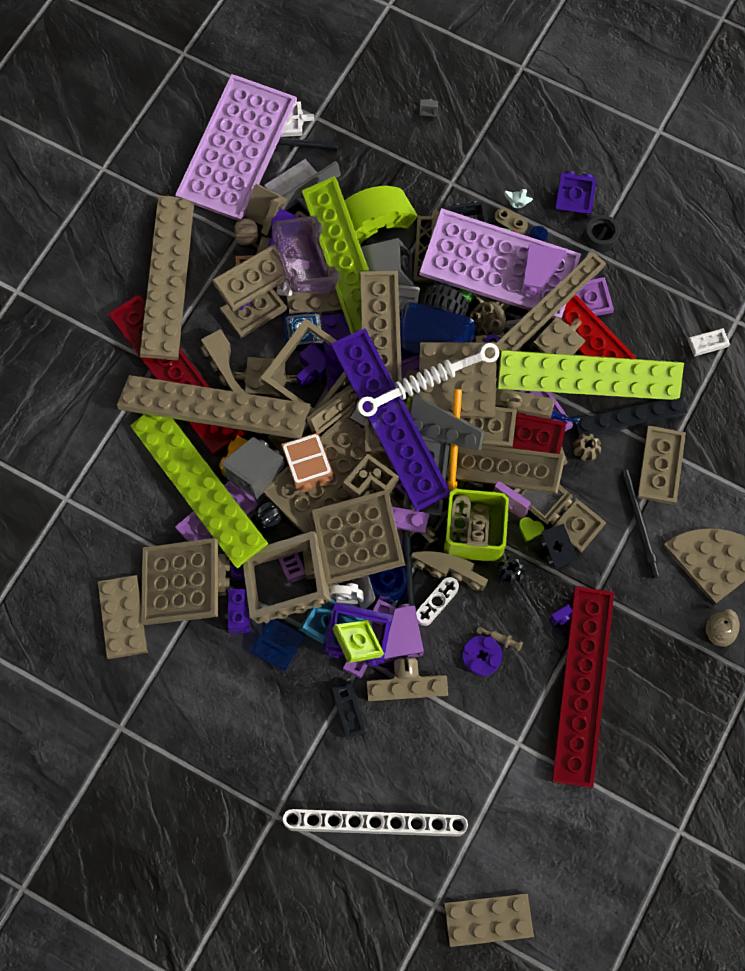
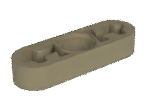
(466, 509)

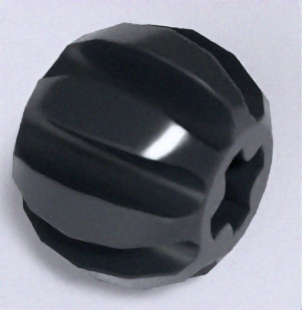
(267, 514)
(511, 564)

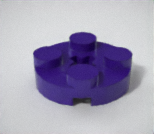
(488, 646)

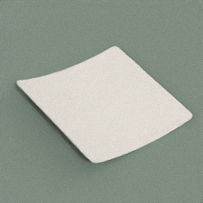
(365, 585)

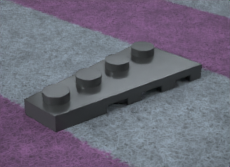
(444, 426)

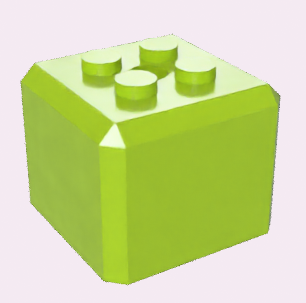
(497, 526)

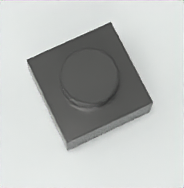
(428, 108)

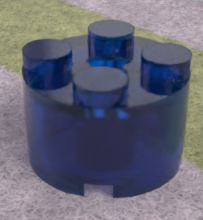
(389, 591)

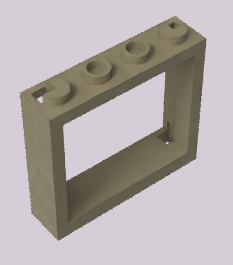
(267, 378)
(297, 605)

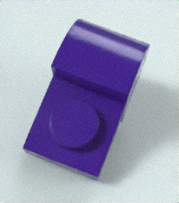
(315, 365)

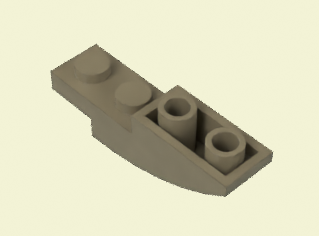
(478, 525)
(441, 564)

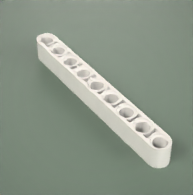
(365, 817)

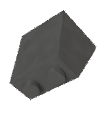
(390, 256)
(253, 467)

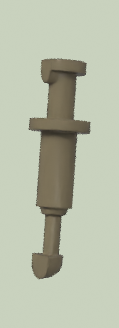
(501, 638)

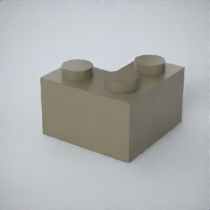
(370, 474)

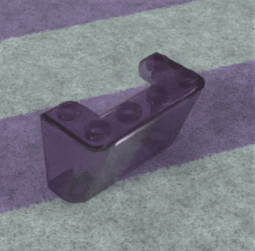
(302, 256)

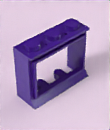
(334, 650)

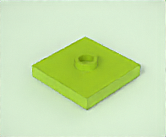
(358, 641)

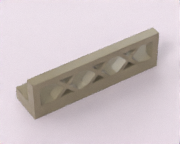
(433, 219)

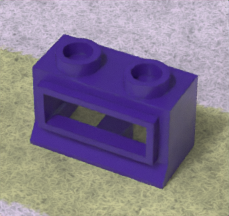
(238, 612)

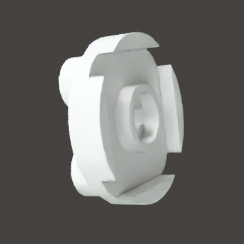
(346, 594)

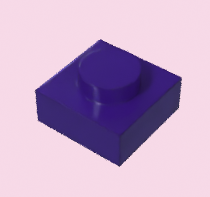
(561, 616)

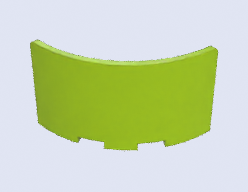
(379, 208)

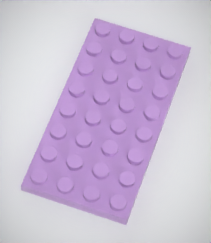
(236, 147)
(487, 260)

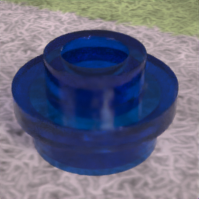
(533, 233)

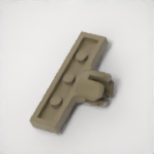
(407, 683)

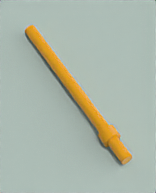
(451, 482)

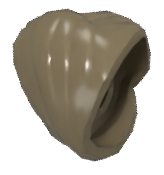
(720, 632)

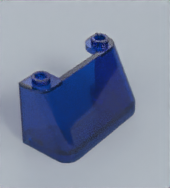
(432, 325)

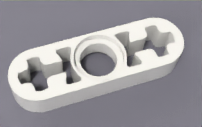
(450, 594)

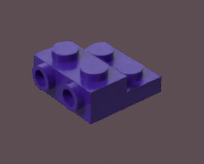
(576, 193)

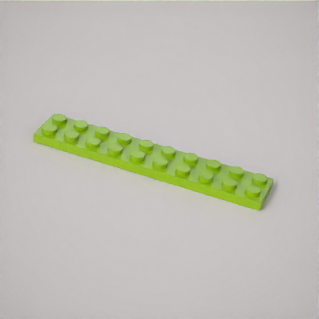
(339, 245)
(589, 375)
(200, 487)

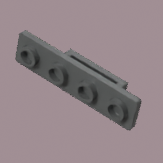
(296, 196)

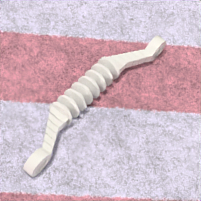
(449, 368)

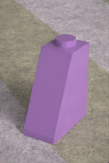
(539, 267)
(404, 635)

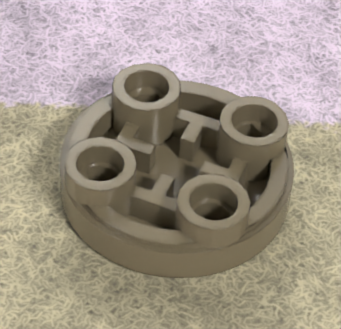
(488, 318)

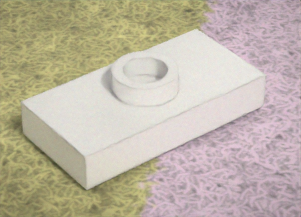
(708, 342)

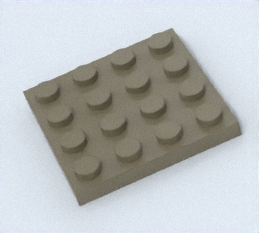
(475, 380)
(358, 537)
(180, 582)

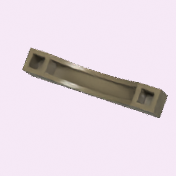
(219, 351)

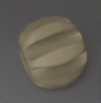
(245, 232)
(587, 441)

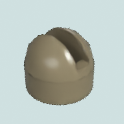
(514, 405)

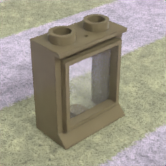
(547, 505)

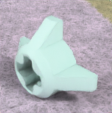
(518, 199)

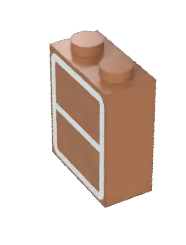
(307, 462)

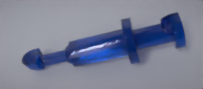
(562, 417)

